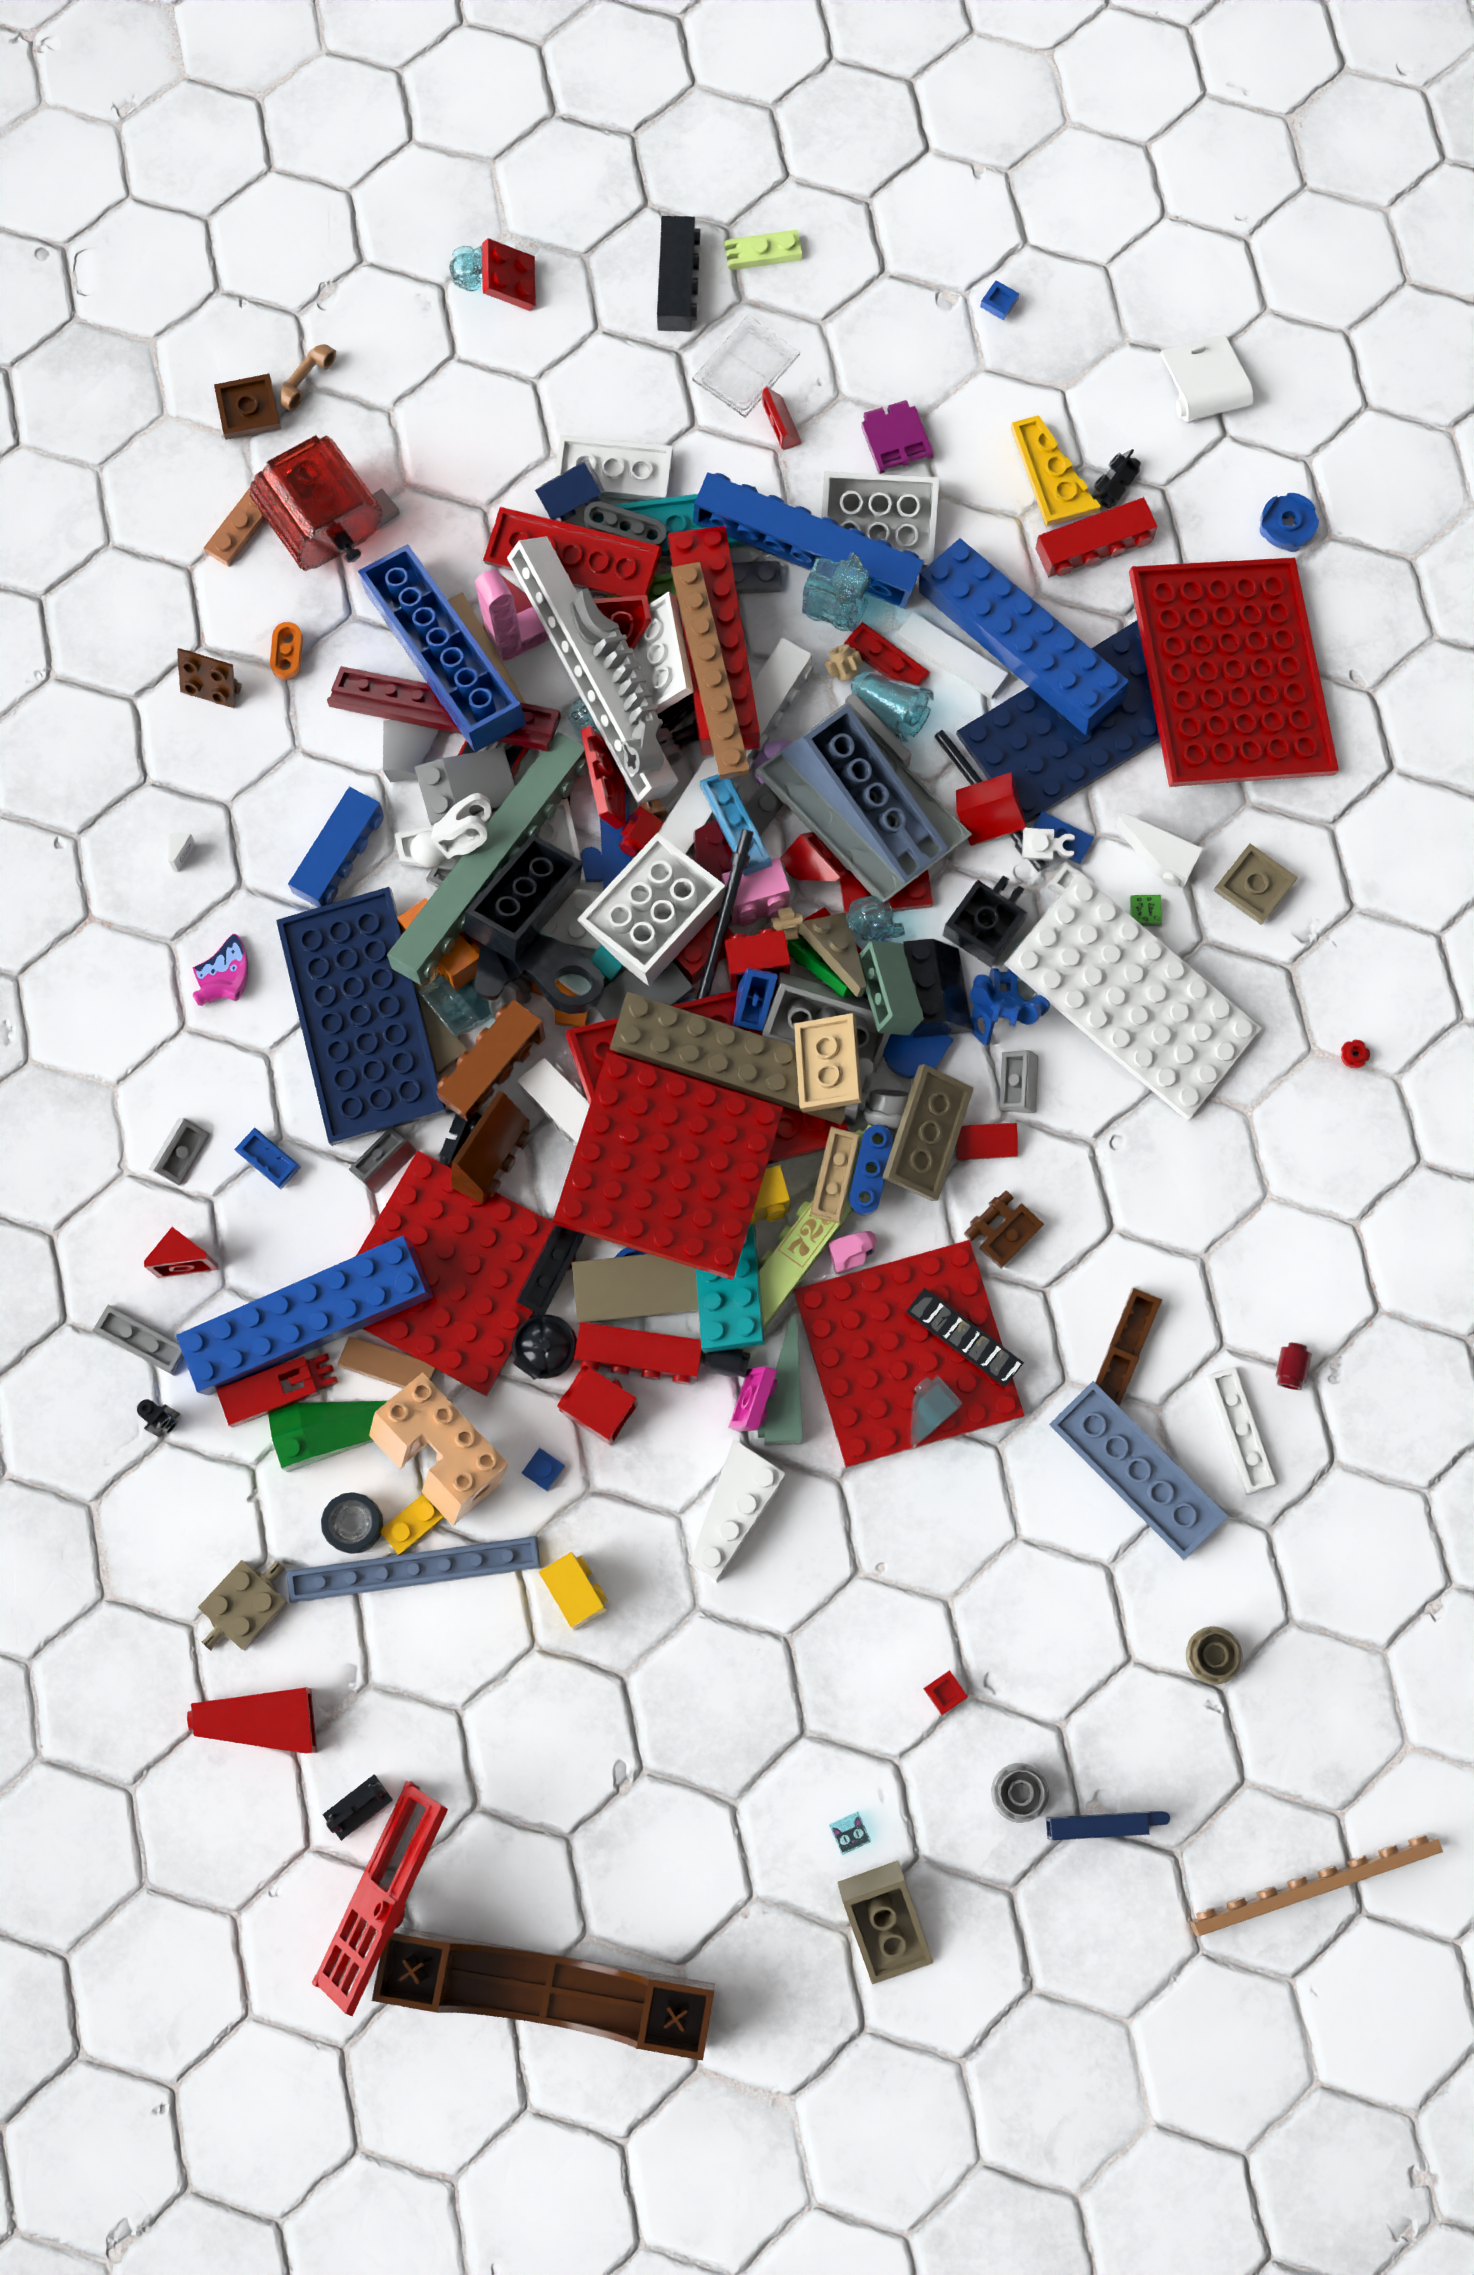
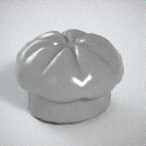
(885, 1107)
(1019, 1792)

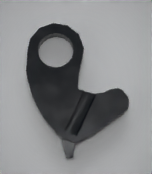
(544, 964)

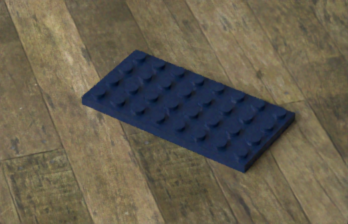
(1051, 754)
(359, 1017)

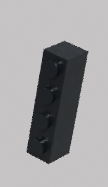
(676, 273)

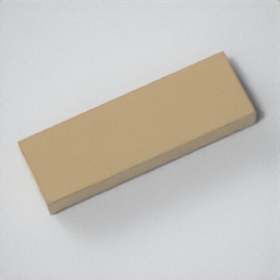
(834, 1175)

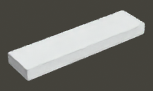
(952, 655)
(1241, 1430)

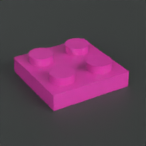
(752, 1399)

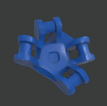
(993, 1004)

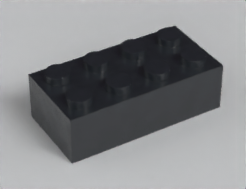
(523, 897)

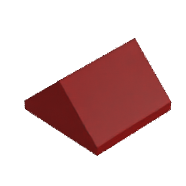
(990, 809)
(178, 1256)

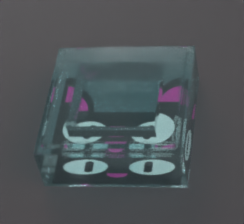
(849, 1833)

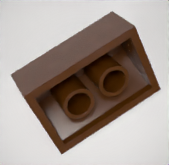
(490, 1149)

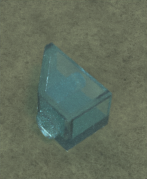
(930, 1408)

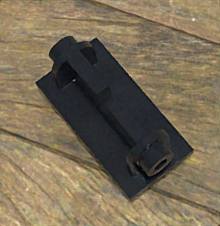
(1121, 469)
(462, 1130)
(159, 1419)
(357, 1807)

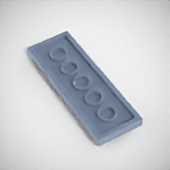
(1138, 1470)

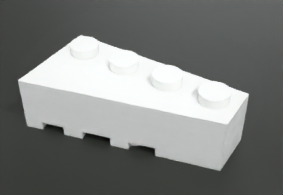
(556, 1098)
(737, 1503)

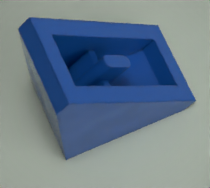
(754, 998)

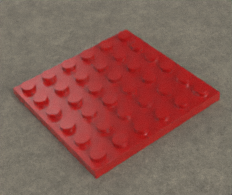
(668, 1166)
(475, 1268)
(877, 1354)

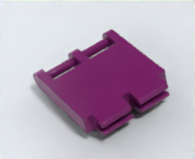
(895, 436)

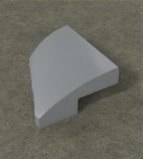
(405, 747)

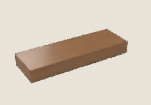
(382, 1363)

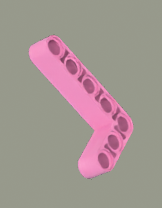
(507, 631)

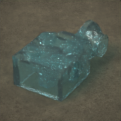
(837, 592)

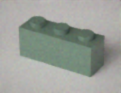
(890, 988)

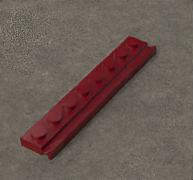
(418, 705)

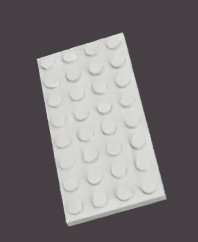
(1133, 996)

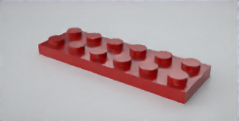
(589, 556)

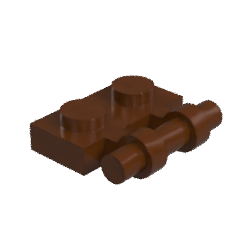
(1010, 1235)

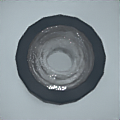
(334, 1520)

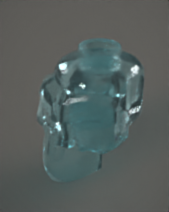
(467, 268)
(873, 919)

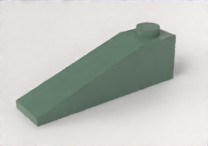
(783, 1408)

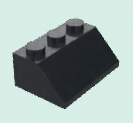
(939, 987)

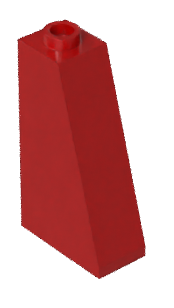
(265, 1720)

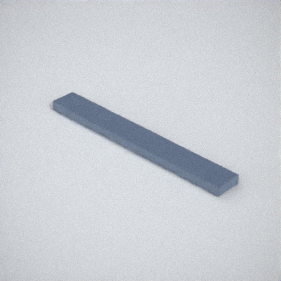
(413, 1569)

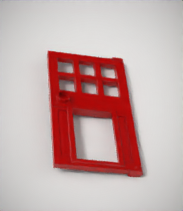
(377, 1904)

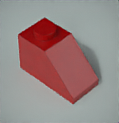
(812, 860)

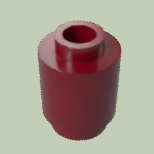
(1293, 1366)

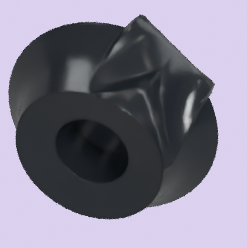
(544, 1346)

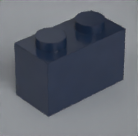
(570, 490)

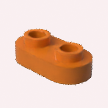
(286, 653)

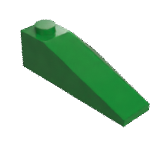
(320, 1430)

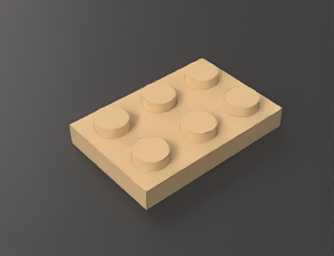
(827, 1063)

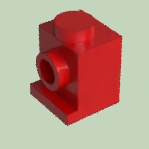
(638, 831)

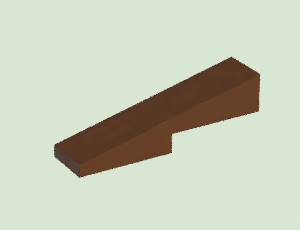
(1127, 1343)

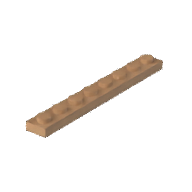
(710, 671)
(1302, 1889)

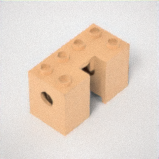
(466, 1463)

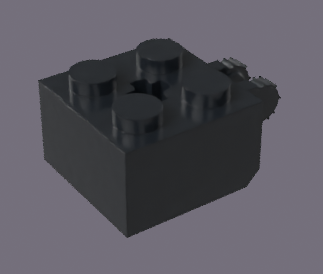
(983, 905)

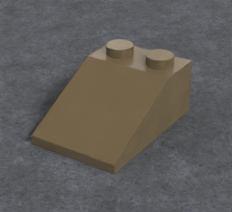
(884, 1922)

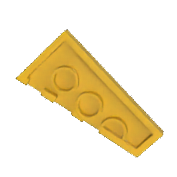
(1051, 475)

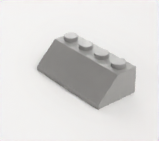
(802, 1000)

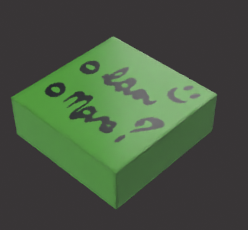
(1146, 909)

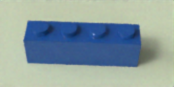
(336, 848)

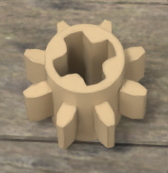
(843, 662)
(788, 922)

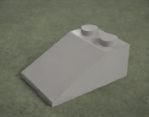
(457, 777)

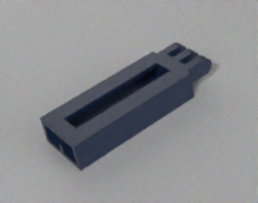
(1104, 1825)

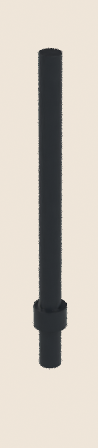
(973, 778)
(739, 861)

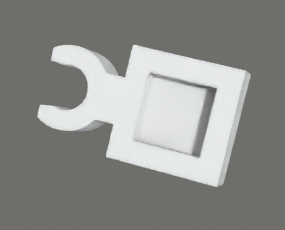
(1040, 844)

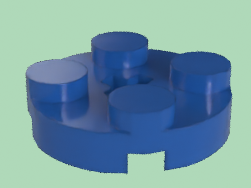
(1284, 536)

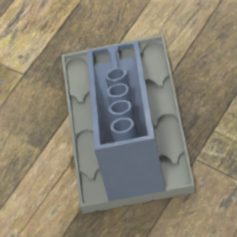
(869, 803)

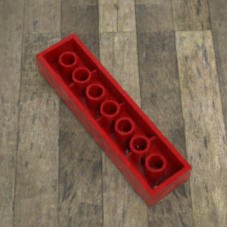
(712, 551)

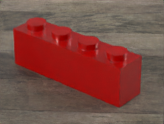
(1096, 538)
(638, 1352)

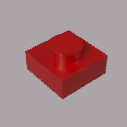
(945, 1692)

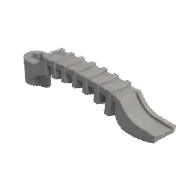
(643, 752)

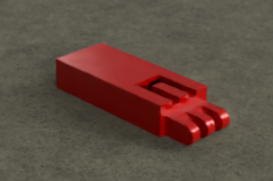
(264, 1392)

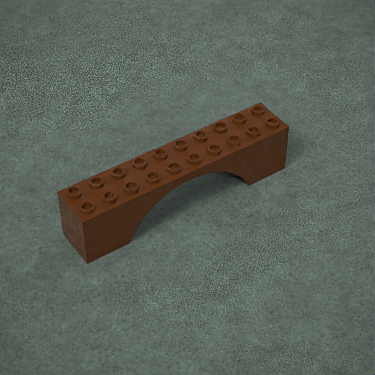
(520, 1984)

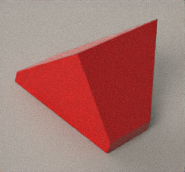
(629, 613)

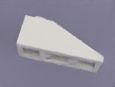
(1162, 852)

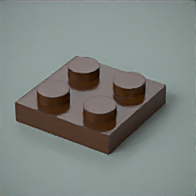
(247, 406)

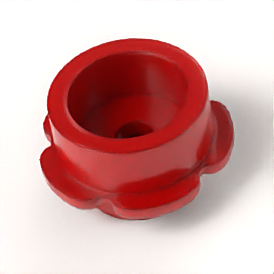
(1347, 1054)

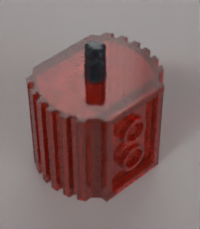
(316, 503)

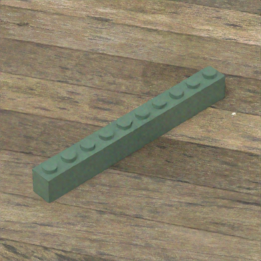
(520, 816)

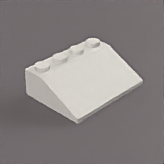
(885, 508)
(653, 908)

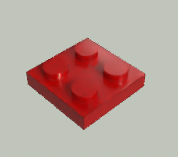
(508, 274)

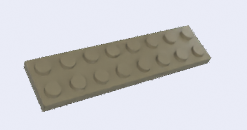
(712, 1052)

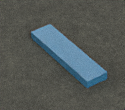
(733, 818)

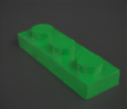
(806, 956)

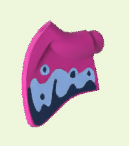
(223, 973)

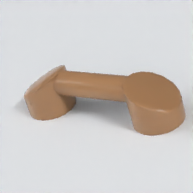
(321, 355)

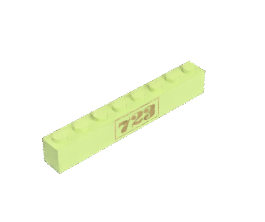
(800, 1249)

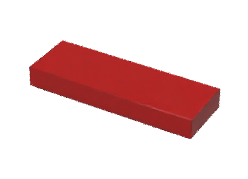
(885, 656)

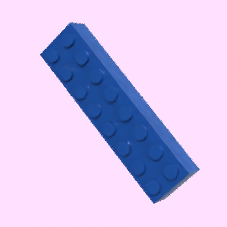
(802, 537)
(1023, 636)
(442, 648)
(304, 1315)

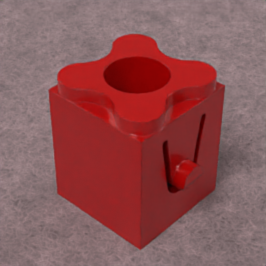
(597, 1404)

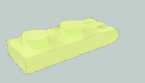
(763, 250)

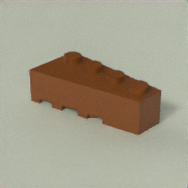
(490, 1059)

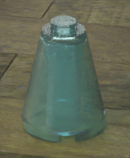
(895, 702)

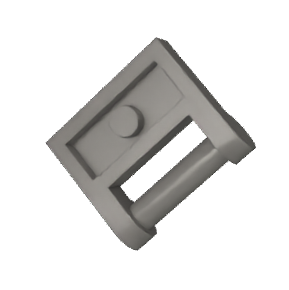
(855, 1110)

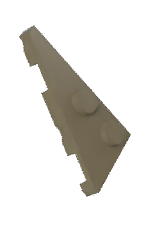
(836, 945)

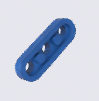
(870, 1183)

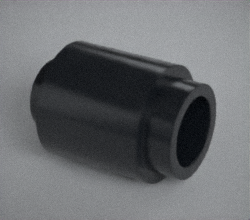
(728, 1362)

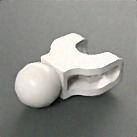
(453, 833)

